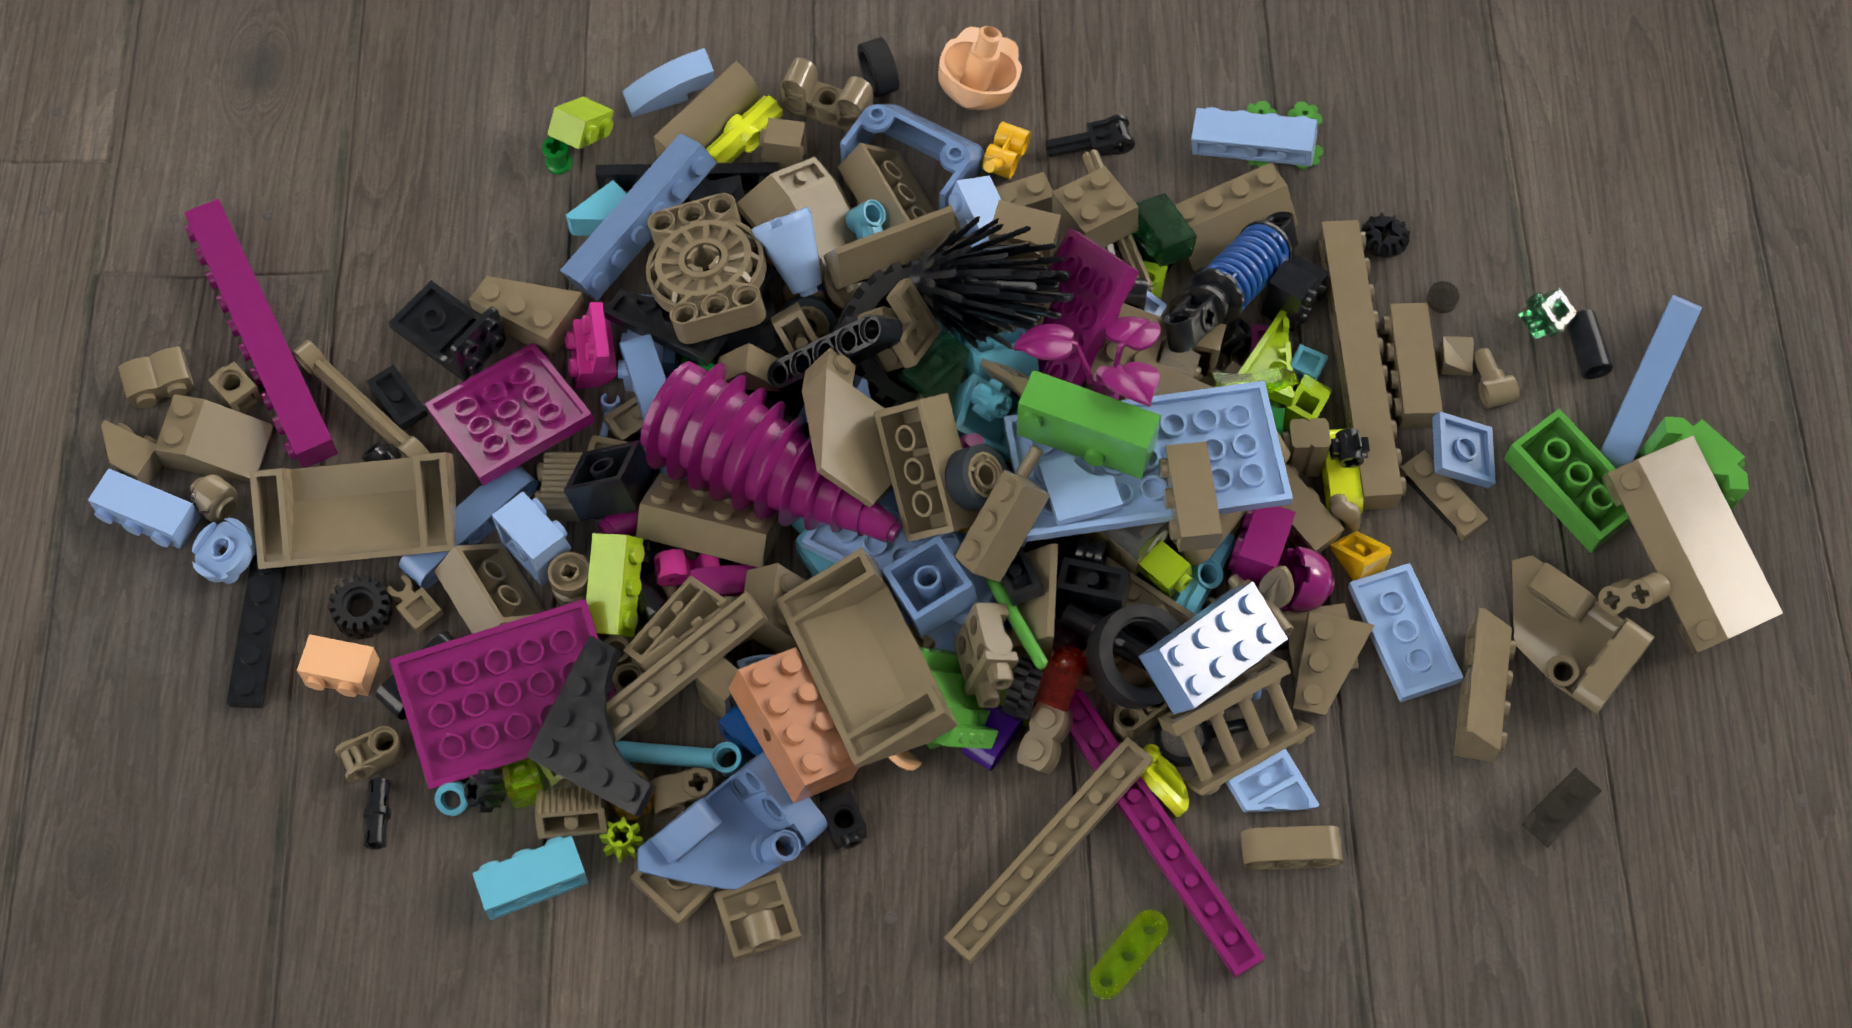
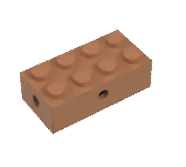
(792, 724)

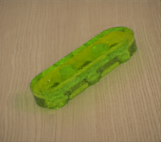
(1131, 940)

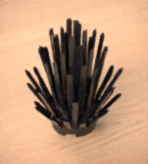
(980, 283)

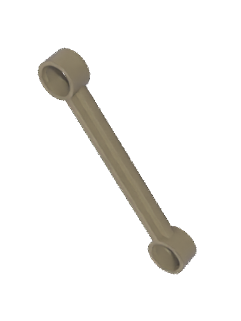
(316, 364)

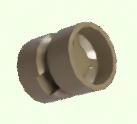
(569, 577)

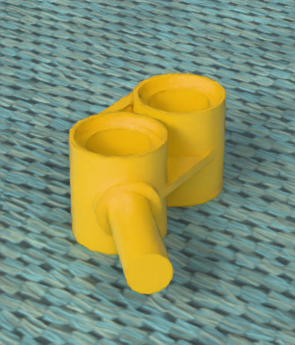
(1007, 149)

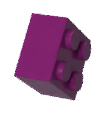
(1261, 542)

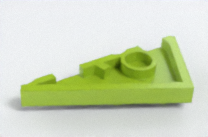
(1273, 352)

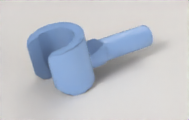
(607, 408)

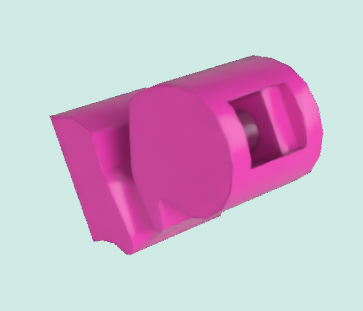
(674, 566)

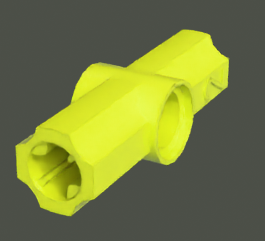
(744, 130)

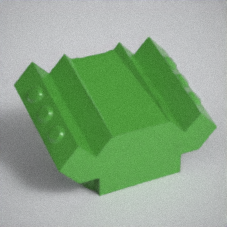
(1720, 455)
(970, 717)

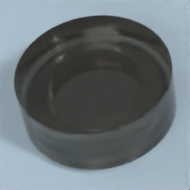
(1442, 297)

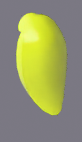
(1166, 782)

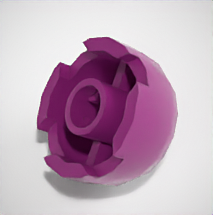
(1310, 576)

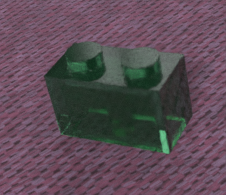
(1164, 230)

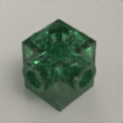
(1547, 313)

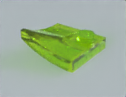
(1275, 379)

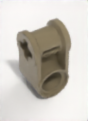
(368, 754)
(679, 791)

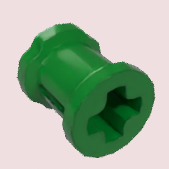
(556, 156)

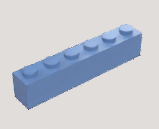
(626, 228)

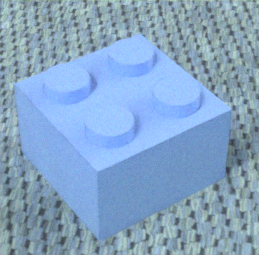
(530, 535)

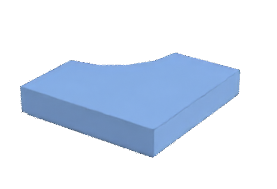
(1077, 493)

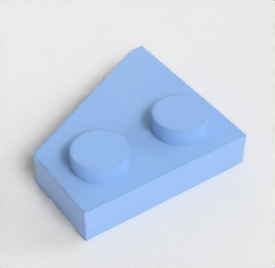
(1272, 787)

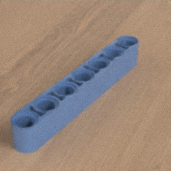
(1650, 381)

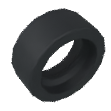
(878, 66)

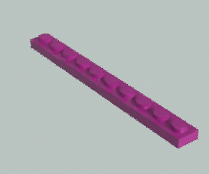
(1169, 849)

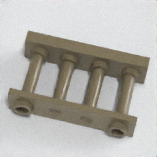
(1239, 691)

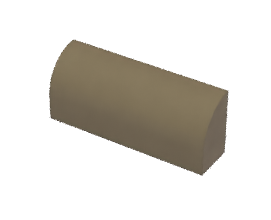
(709, 112)

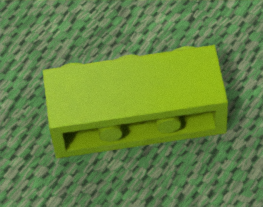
(614, 583)

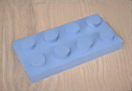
(1405, 632)

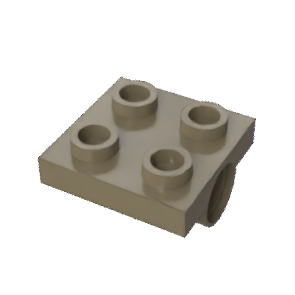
(757, 916)

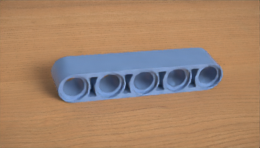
(644, 371)
(473, 521)

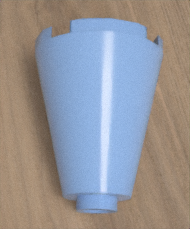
(792, 250)

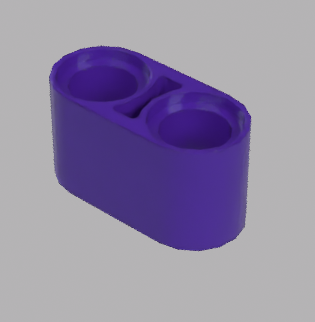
(1007, 727)

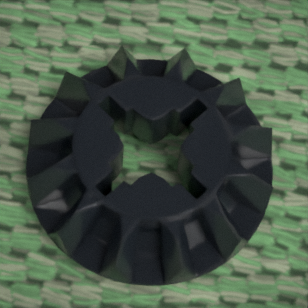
(1394, 244)

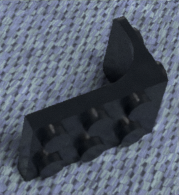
(450, 330)

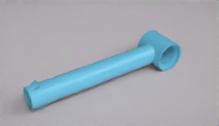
(682, 755)

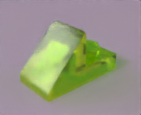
(522, 782)

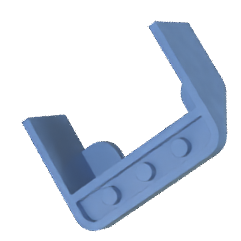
(952, 150)

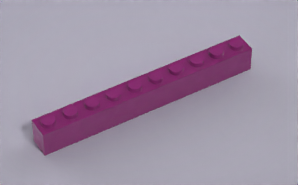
(260, 334)

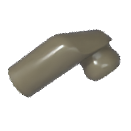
(1346, 512)

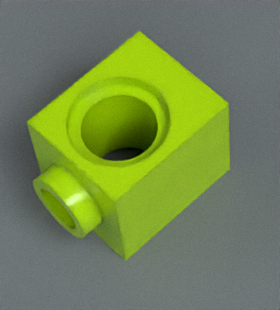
(1166, 569)

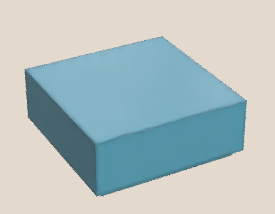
(1308, 362)

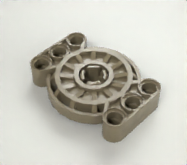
(698, 238)

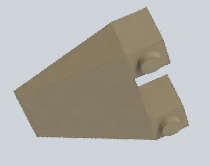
(844, 429)

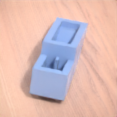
(669, 83)

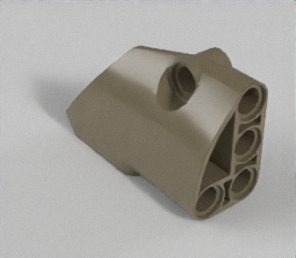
(1565, 624)

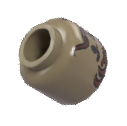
(214, 497)

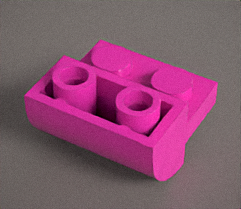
(591, 349)

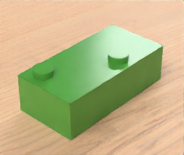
(1087, 424)
(1567, 477)

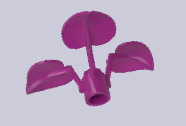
(1133, 380)

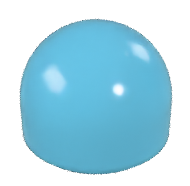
(456, 786)

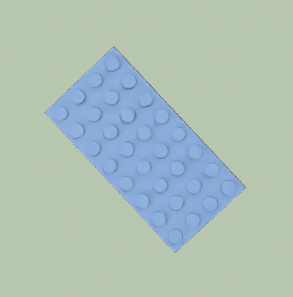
(1241, 451)

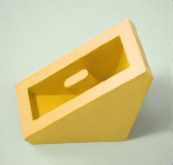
(1361, 555)

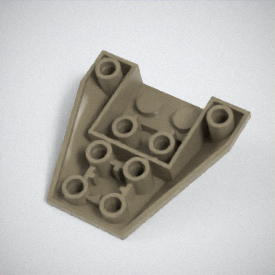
(801, 187)

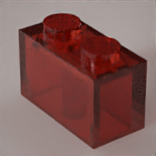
(1062, 678)

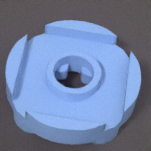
(234, 561)

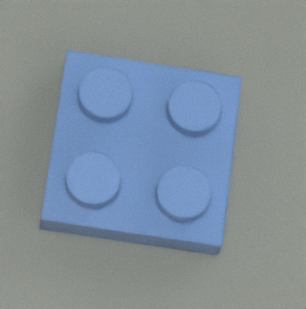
(1463, 450)

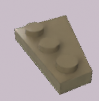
(1325, 660)

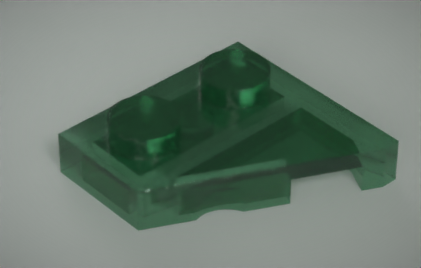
(939, 368)

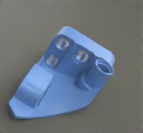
(733, 832)

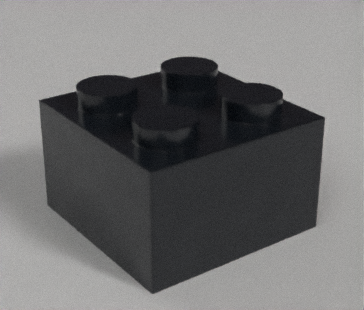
(609, 481)

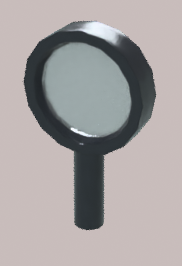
(1174, 748)

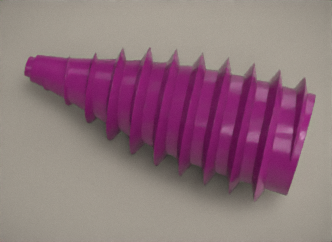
(750, 452)

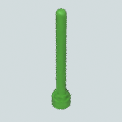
(1019, 625)

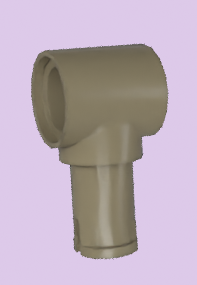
(1494, 387)

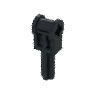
(1099, 135)

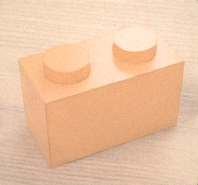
(338, 666)

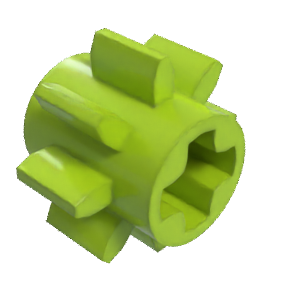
(621, 849)

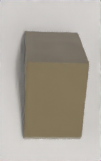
(751, 363)

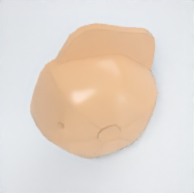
(979, 68)

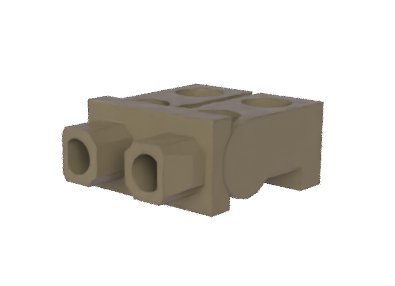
(985, 653)

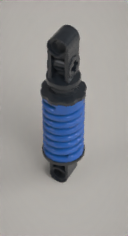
(1231, 280)

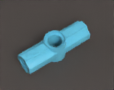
(1198, 590)

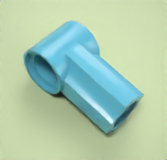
(866, 218)

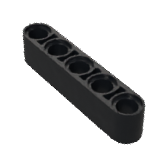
(855, 341)

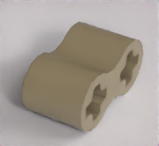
(1638, 593)

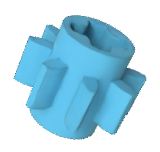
(991, 400)

